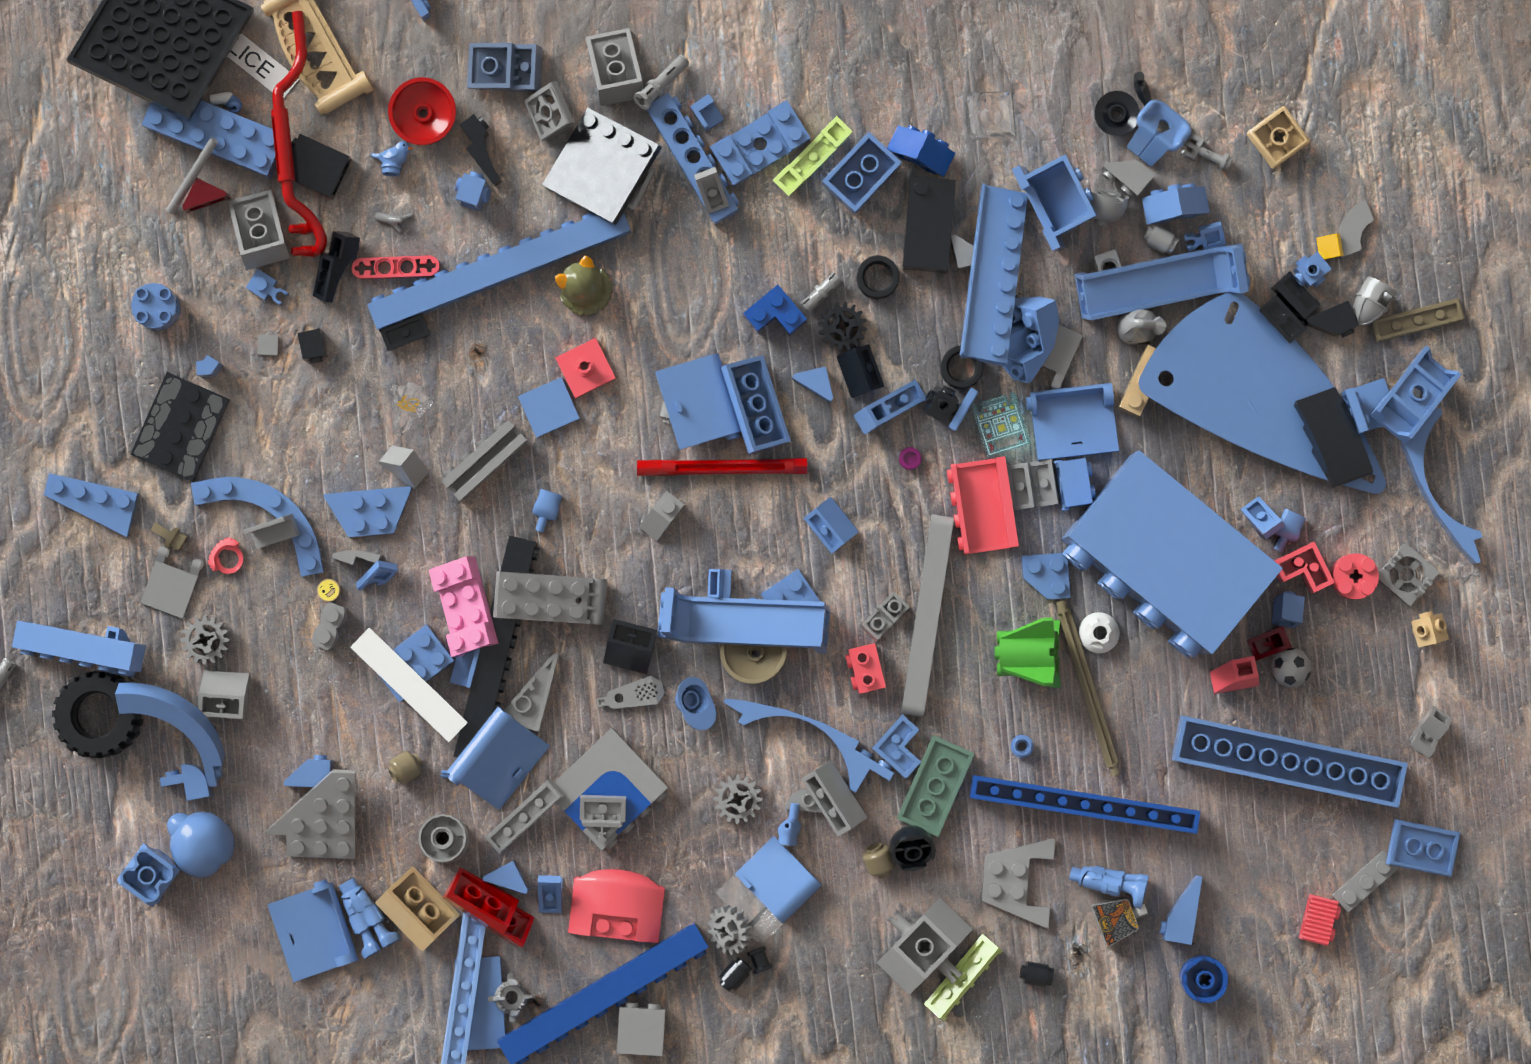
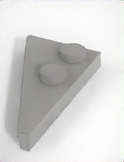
(531, 701)

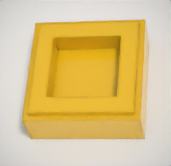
(1330, 246)

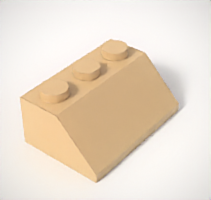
(417, 908)

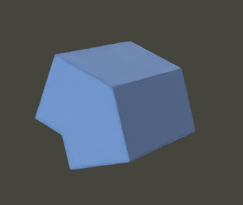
(208, 367)
(719, 583)

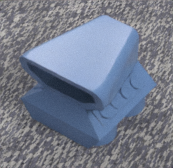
(148, 874)

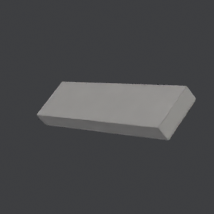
(524, 816)

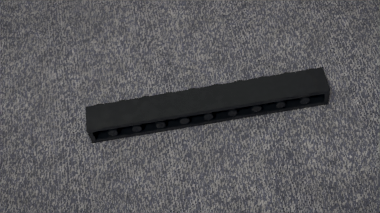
(495, 659)

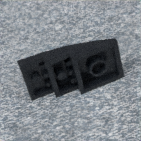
(1333, 437)

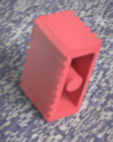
(1319, 920)

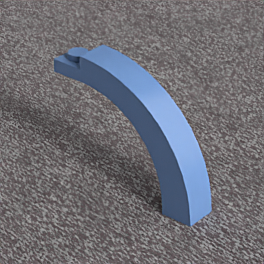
(182, 714)

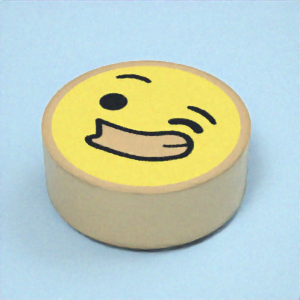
(329, 590)

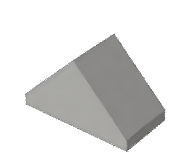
(962, 252)
(405, 465)

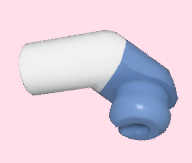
(228, 99)

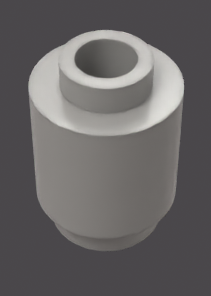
(1160, 239)

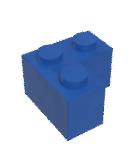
(921, 149)
(775, 306)

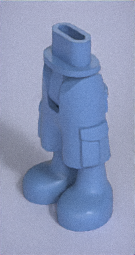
(1112, 882)
(363, 915)

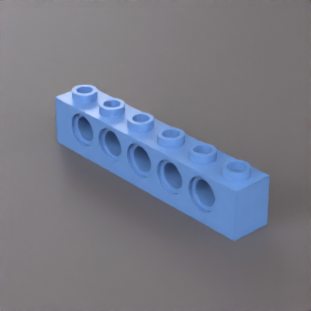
(670, 105)

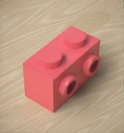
(866, 668)

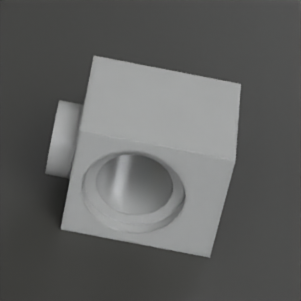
(1107, 257)

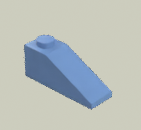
(889, 407)
(1181, 918)

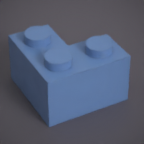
(1175, 203)

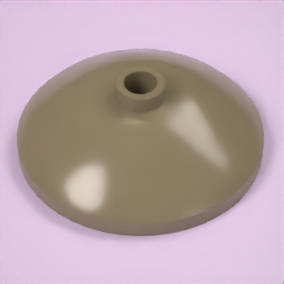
(745, 668)

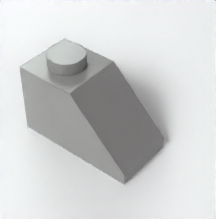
(662, 515)

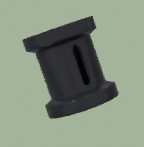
(759, 960)

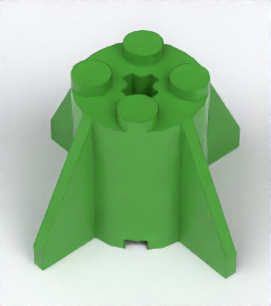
(1031, 652)

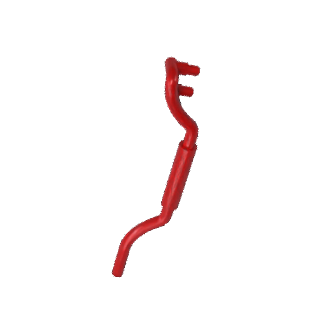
(283, 148)

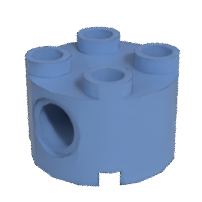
(155, 306)

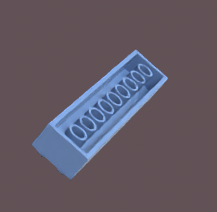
(1289, 761)

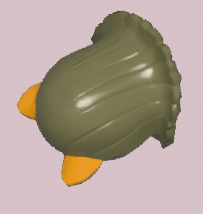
(584, 287)

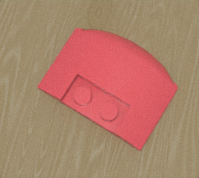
(616, 906)

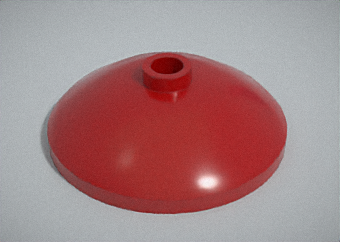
(414, 97)

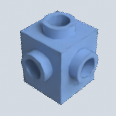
(1316, 264)

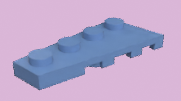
(98, 502)

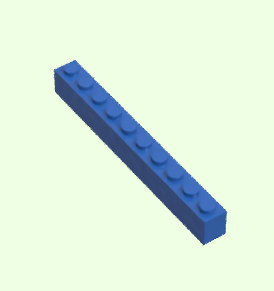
(1084, 804)
(603, 993)

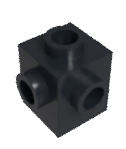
(937, 409)

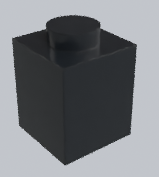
(312, 346)

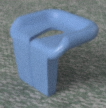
(1150, 143)

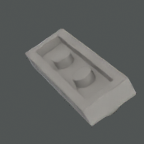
(1364, 882)

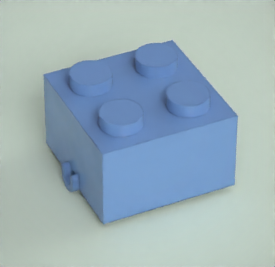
(1074, 483)

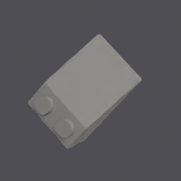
(614, 66)
(258, 230)

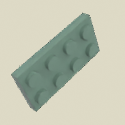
(935, 785)

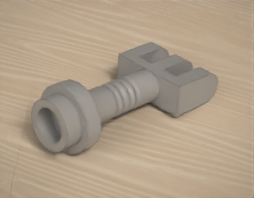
(1197, 149)

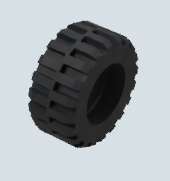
(68, 723)

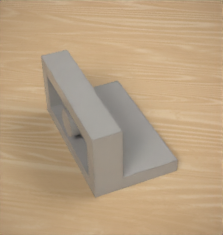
(273, 531)

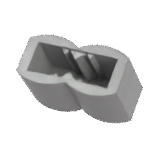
(327, 632)

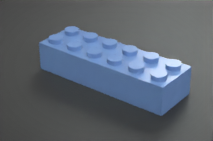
(238, 138)

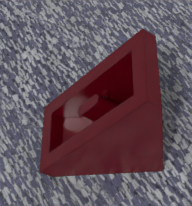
(203, 195)
(1269, 643)

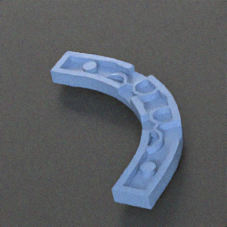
(271, 500)

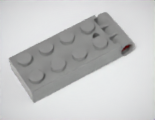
(549, 598)

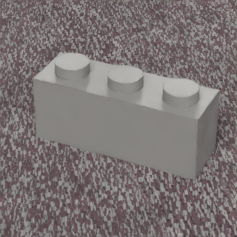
(834, 798)

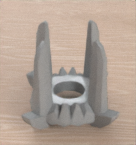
(500, 997)

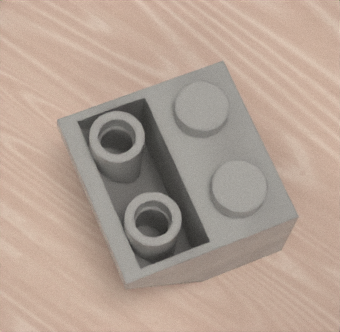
(224, 694)

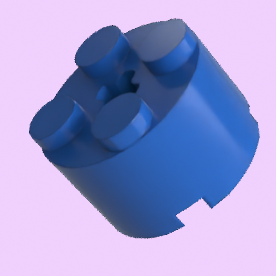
(1190, 978)

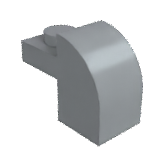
(1429, 731)

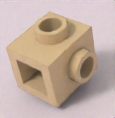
(1429, 629)

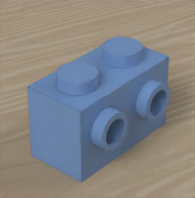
(472, 191)

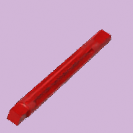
(700, 467)

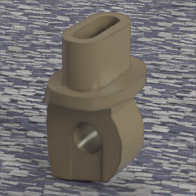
(174, 538)

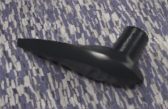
(1141, 88)

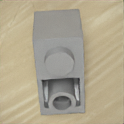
(1130, 175)

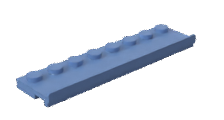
(993, 275)

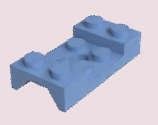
(778, 128)
(1403, 412)

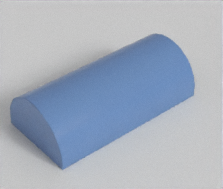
(755, 404)

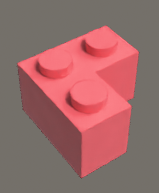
(1309, 564)

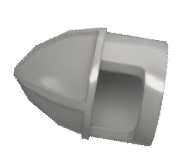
(1372, 301)

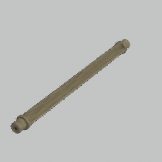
(1088, 688)

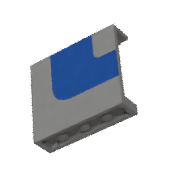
(610, 770)

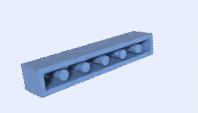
(78, 646)

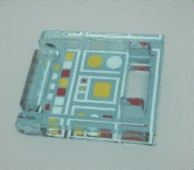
(1000, 421)

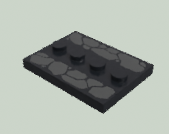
(180, 426)

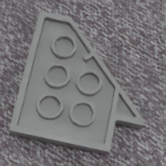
(322, 820)

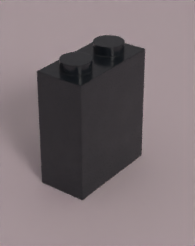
(318, 166)

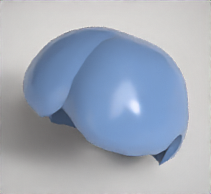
(200, 843)

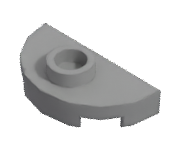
(805, 800)

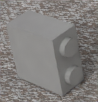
(641, 1029)

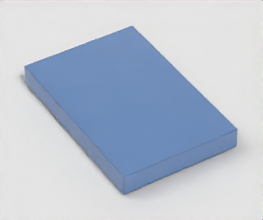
(1423, 848)

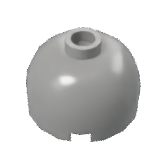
(1108, 206)

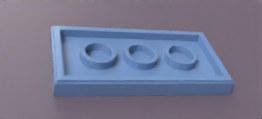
(487, 1019)

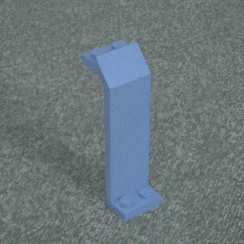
(1162, 281)
(743, 621)

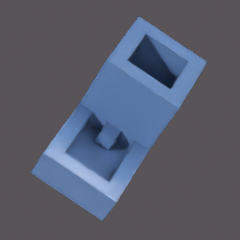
(193, 779)

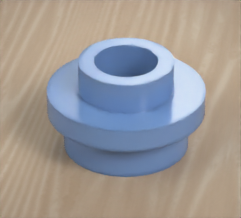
(1029, 746)

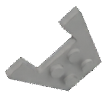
(1007, 880)

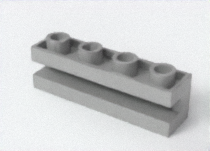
(484, 461)

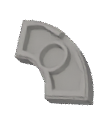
(1353, 226)

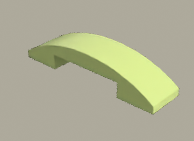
(813, 156)

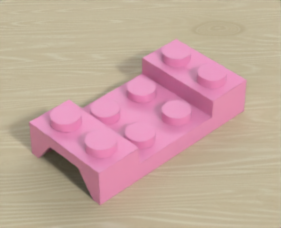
(464, 605)

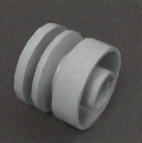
(431, 834)

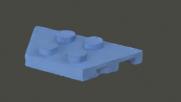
(369, 510)

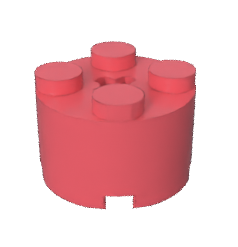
(1367, 576)

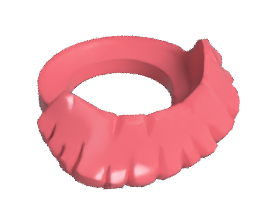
(214, 560)

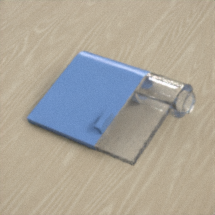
(769, 889)

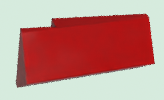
(489, 907)

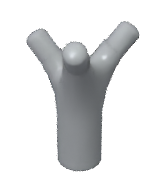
(392, 219)

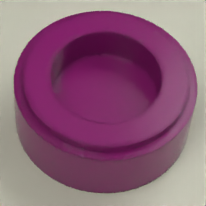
(910, 458)

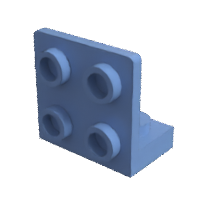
(1362, 402)

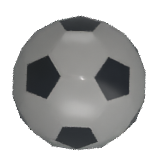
(1291, 667)

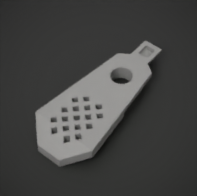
(630, 695)

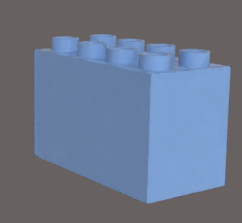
(1169, 556)

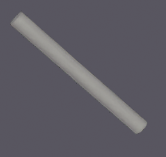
(193, 173)

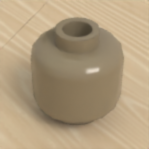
(405, 767)
(878, 860)

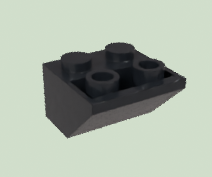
(630, 646)

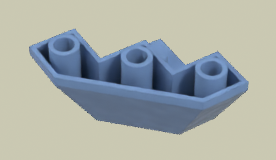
(1032, 336)

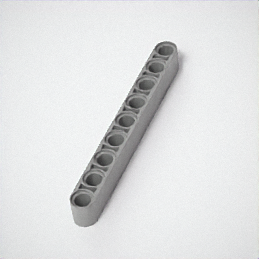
(927, 615)

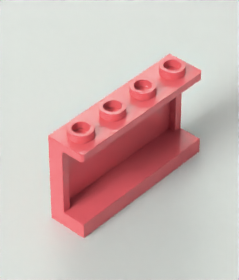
(983, 506)

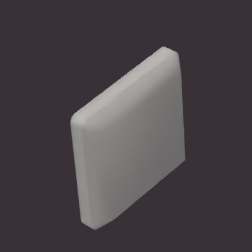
(267, 344)

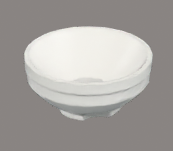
(1087, 637)

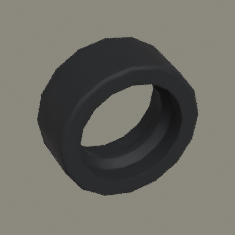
(873, 260)
(964, 384)

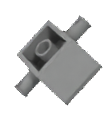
(904, 959)

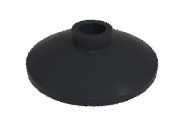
(1120, 102)

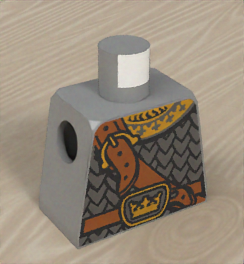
(1116, 919)

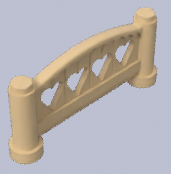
(346, 83)

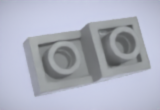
(884, 616)

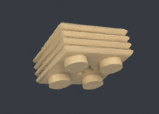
(1280, 123)

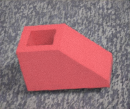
(1235, 675)

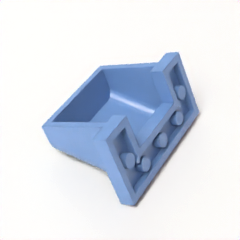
(1057, 198)

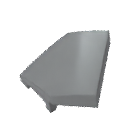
(602, 814)

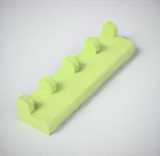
(971, 966)

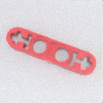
(395, 263)

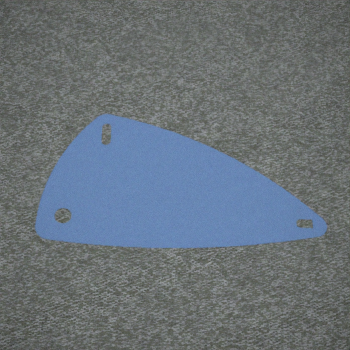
(1226, 363)

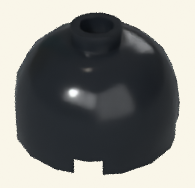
(911, 848)

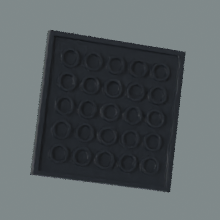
(161, 47)

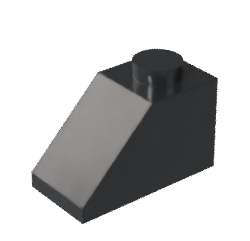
(1334, 321)

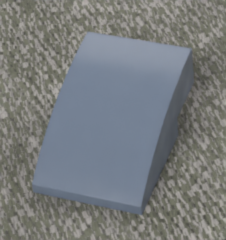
(504, 67)

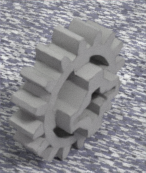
(201, 630)
(743, 813)
(729, 929)

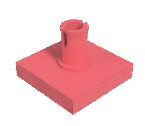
(585, 368)

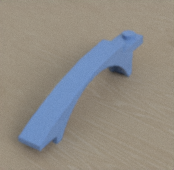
(1414, 453)
(857, 762)

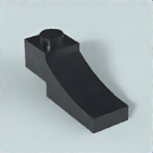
(477, 133)
(333, 264)

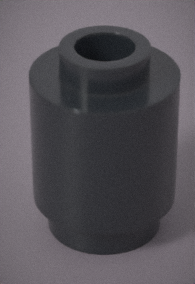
(735, 974)
(1037, 974)

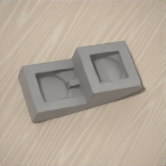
(352, 556)

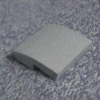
(1033, 484)

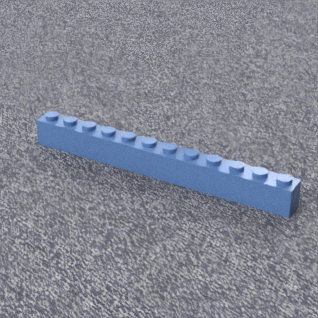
(495, 269)

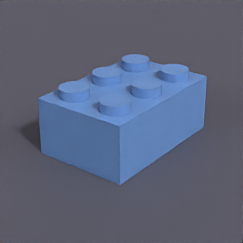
(861, 173)
(424, 654)

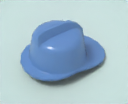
(696, 703)

